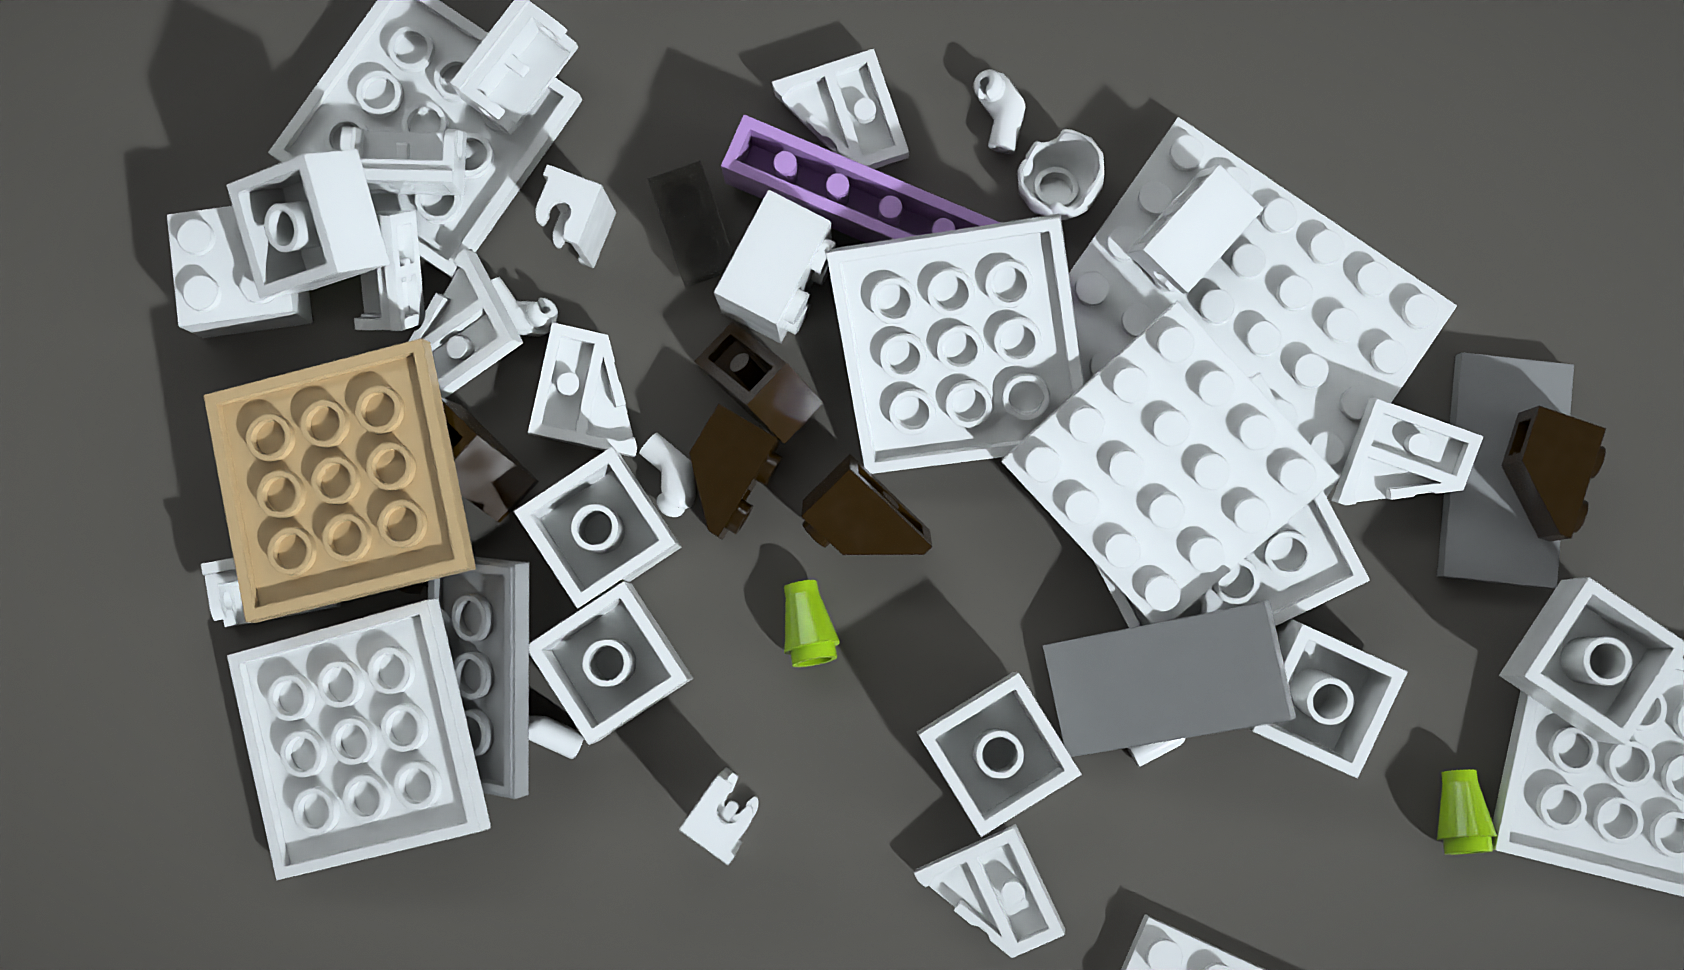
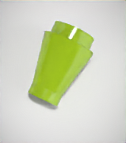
(808, 628)
(1464, 815)

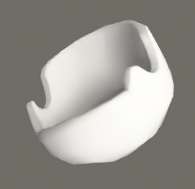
(1062, 175)

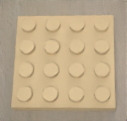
(339, 481)

